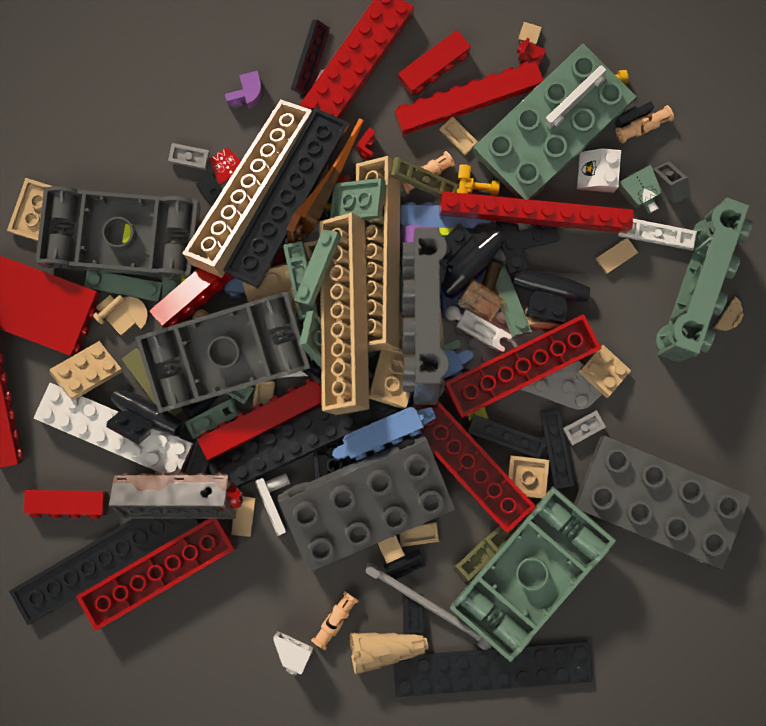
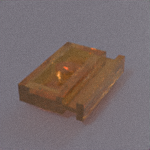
(480, 301)

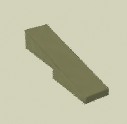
(136, 366)
(482, 553)

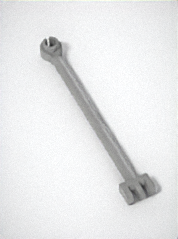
(374, 571)

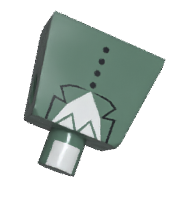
(641, 189)

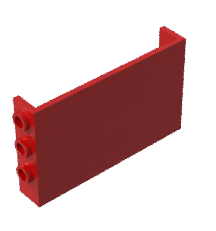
(44, 307)

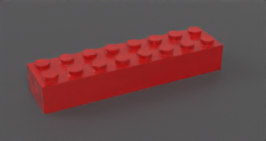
(359, 56)
(522, 366)
(475, 469)
(155, 573)

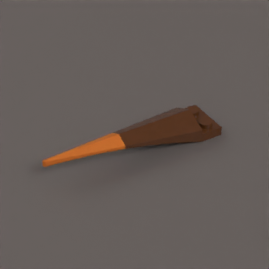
(308, 214)

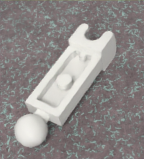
(478, 328)

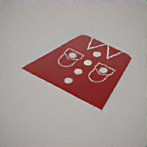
(224, 164)

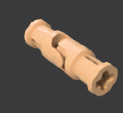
(645, 124)
(434, 166)
(335, 618)

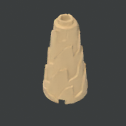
(377, 650)

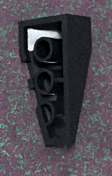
(326, 463)

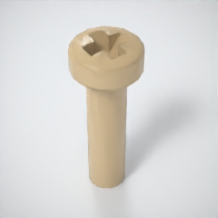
(108, 309)

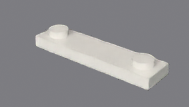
(556, 117)
(661, 234)

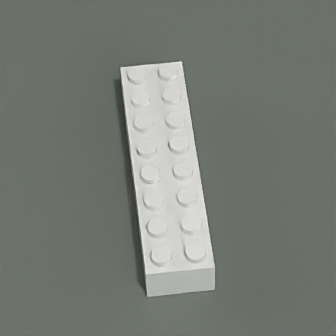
(89, 421)

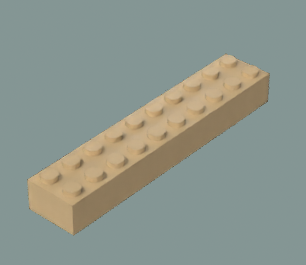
(246, 189)
(382, 259)
(345, 320)

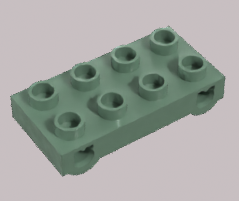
(527, 152)
(701, 286)
(532, 574)

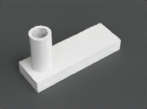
(264, 490)

